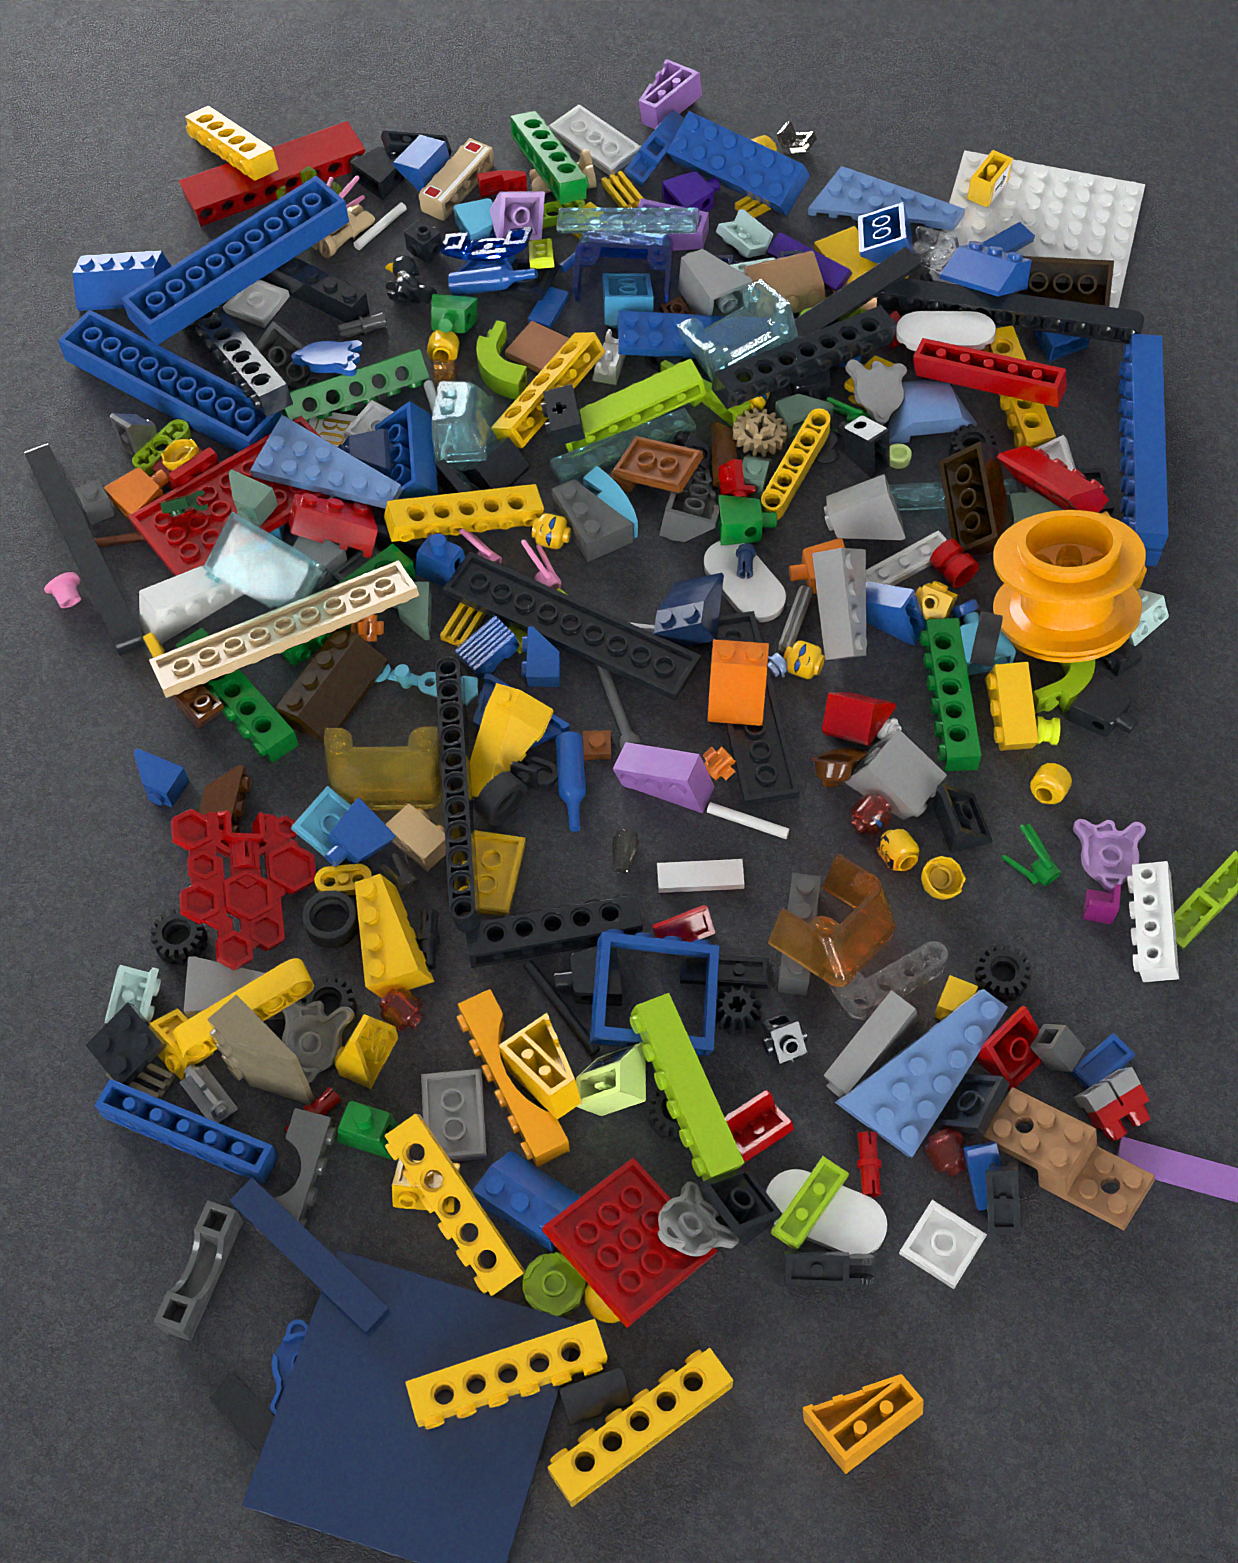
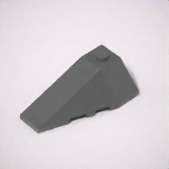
(277, 348)
(692, 510)

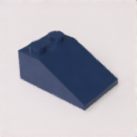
(691, 611)

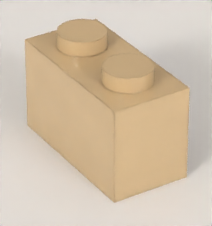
(418, 836)

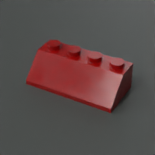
(1053, 479)

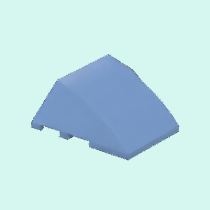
(927, 409)

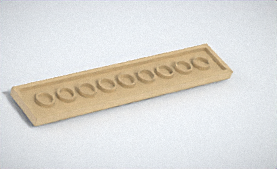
(283, 628)

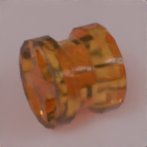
(444, 370)

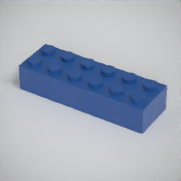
(738, 163)

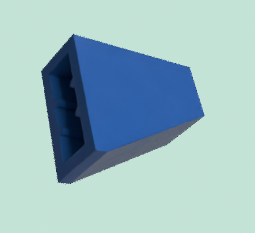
(894, 611)

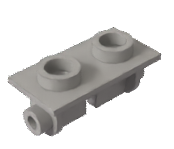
(207, 1093)

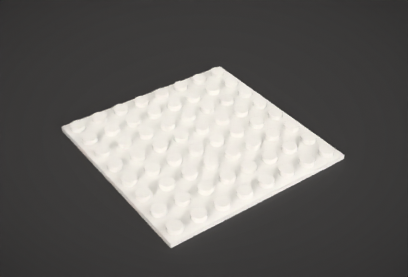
(1064, 209)

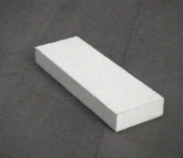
(700, 875)

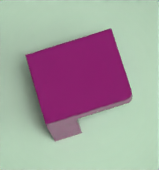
(1101, 905)

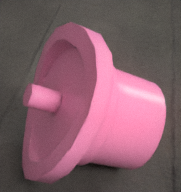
(65, 589)

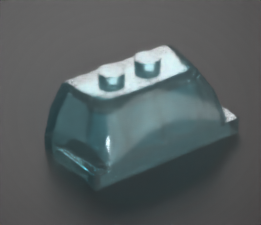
(461, 422)

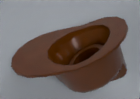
(837, 765)

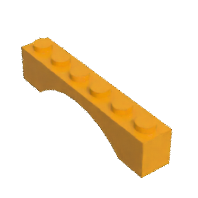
(538, 1128)

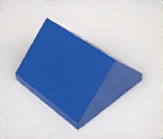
(422, 160)

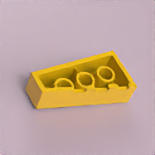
(387, 939)

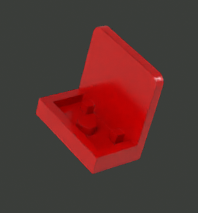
(190, 469)

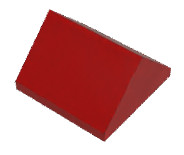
(855, 716)
(1009, 1050)

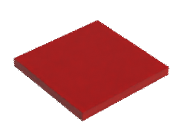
(616, 1243)

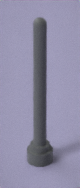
(618, 710)

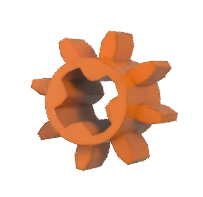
(368, 628)
(719, 763)

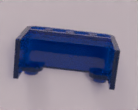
(619, 244)

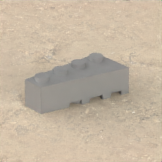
(842, 601)

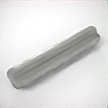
(795, 618)

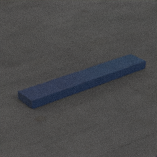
(309, 1255)

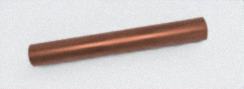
(119, 539)

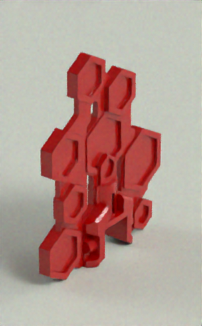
(245, 892)

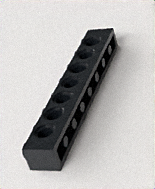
(803, 357)
(242, 361)

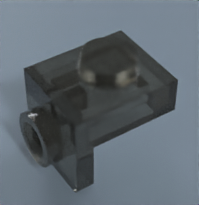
(793, 141)

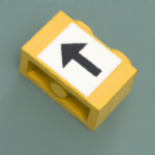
(990, 178)

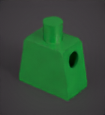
(451, 312)
(742, 520)
(365, 1128)

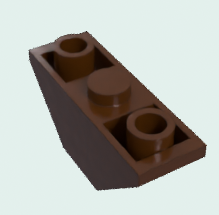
(198, 705)
(228, 794)

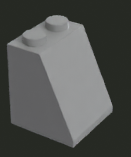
(711, 284)
(865, 512)
(898, 774)

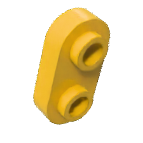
(343, 876)

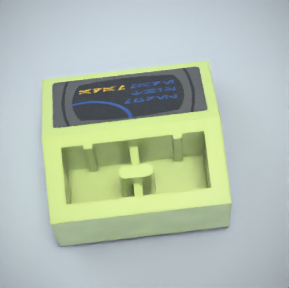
(613, 1081)

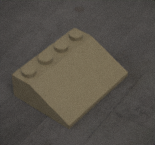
(257, 1053)

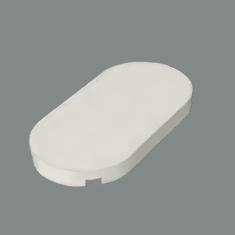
(952, 327)
(757, 594)
(849, 1223)

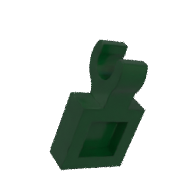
(177, 505)

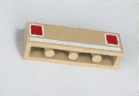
(456, 179)

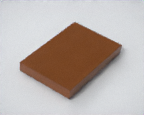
(658, 464)

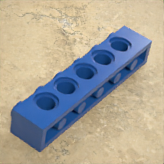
(187, 1131)

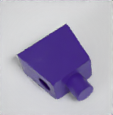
(690, 191)

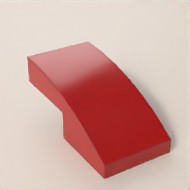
(501, 181)

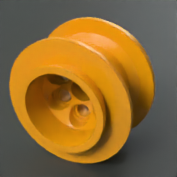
(1068, 584)

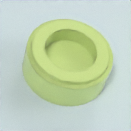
(900, 456)

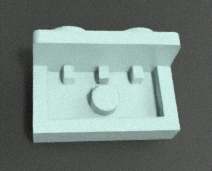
(746, 235)
(1153, 614)
(136, 988)

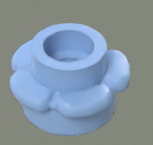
(777, 665)

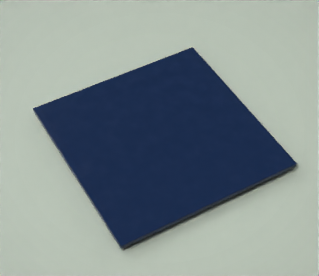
(347, 1438)

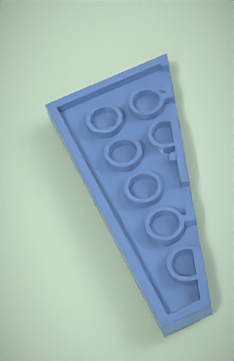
(859, 194)

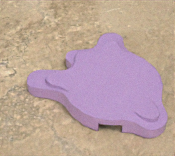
(1108, 852)

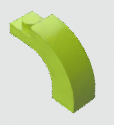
(498, 374)
(1065, 690)

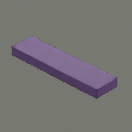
(1182, 1169)

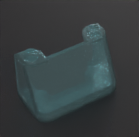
(753, 329)
(262, 565)

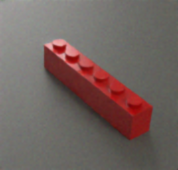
(990, 372)

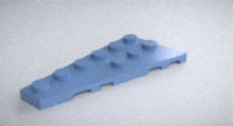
(311, 463)
(916, 1084)

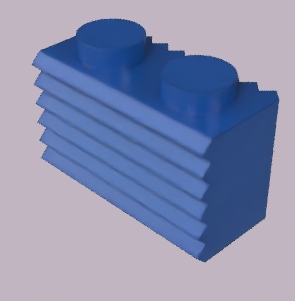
(487, 647)

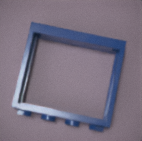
(645, 942)

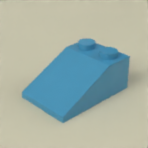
(625, 293)

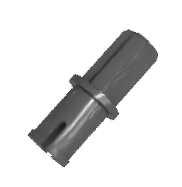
(362, 325)

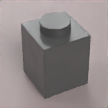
(94, 502)
(1057, 1047)

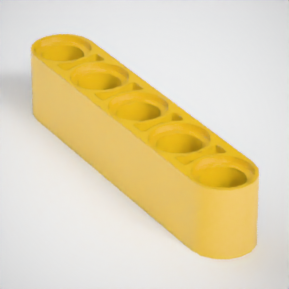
(796, 454)
(263, 996)

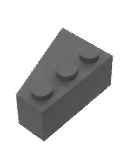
(593, 523)

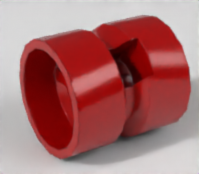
(955, 565)

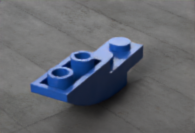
(654, 149)

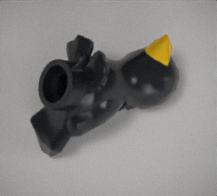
(406, 286)

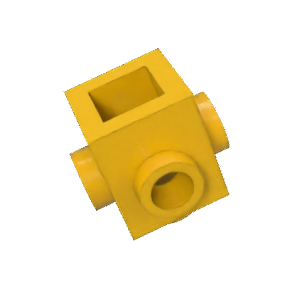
(943, 600)

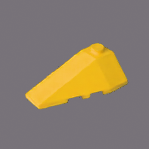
(506, 732)
(366, 1051)

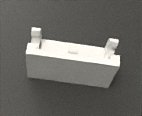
(610, 364)

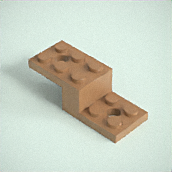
(1069, 1158)

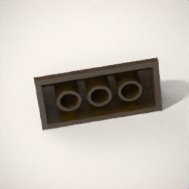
(1070, 279)
(975, 497)
(332, 684)

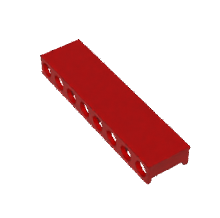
(227, 183)

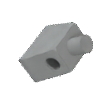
(324, 553)

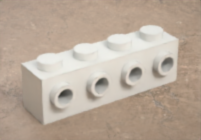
(1154, 922)

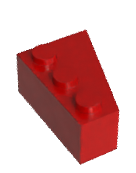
(334, 521)

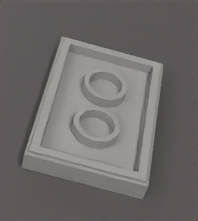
(456, 1112)

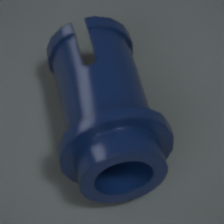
(745, 560)

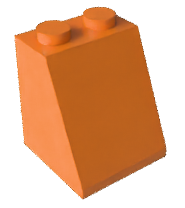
(737, 682)

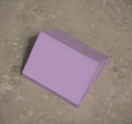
(518, 211)

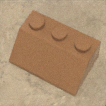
(793, 277)

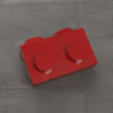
(758, 1125)

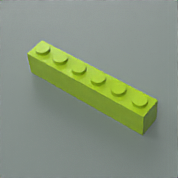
(640, 403)
(686, 1087)

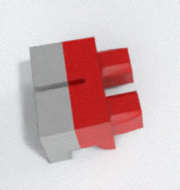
(1114, 1098)

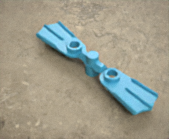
(406, 679)

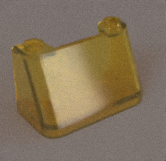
(386, 775)

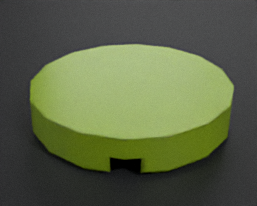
(553, 1285)

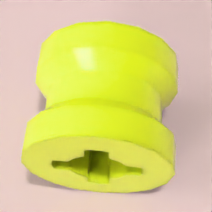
(1048, 730)

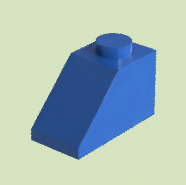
(160, 778)

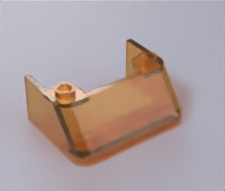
(835, 949)

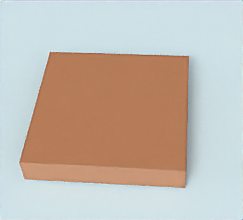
(535, 346)

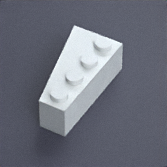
(182, 602)

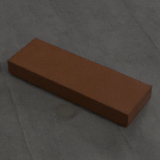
(723, 448)

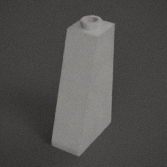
(211, 982)
(871, 1044)

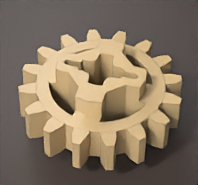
(771, 434)

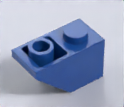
(542, 662)

